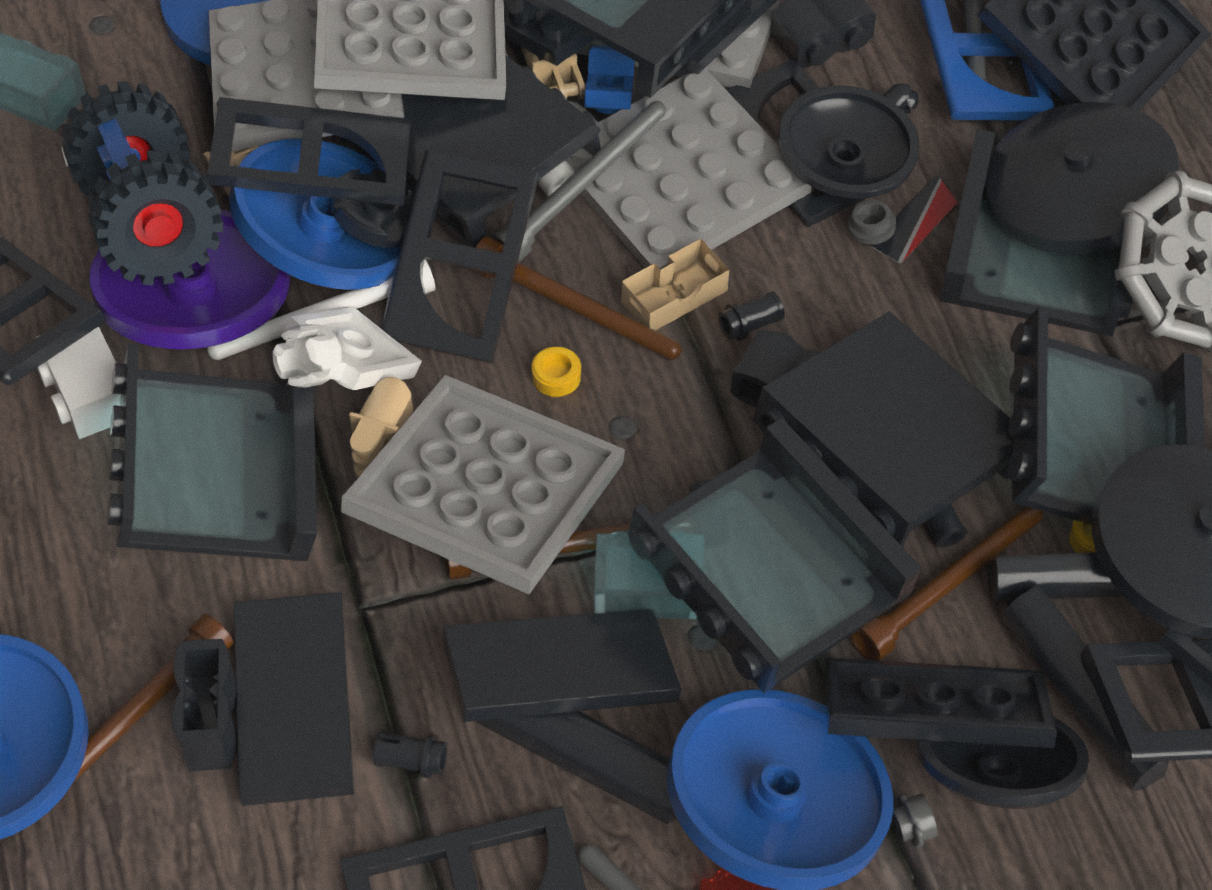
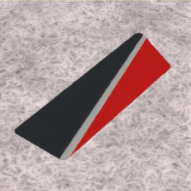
(918, 220)

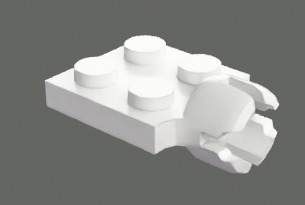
(340, 347)

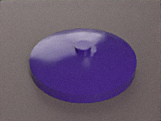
(211, 307)

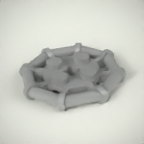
(1167, 257)

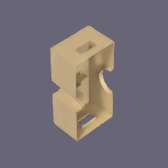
(666, 294)

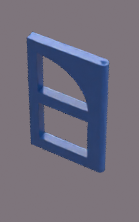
(966, 92)

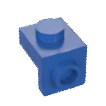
(609, 80)

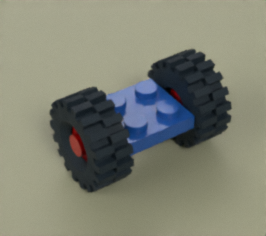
(145, 202)

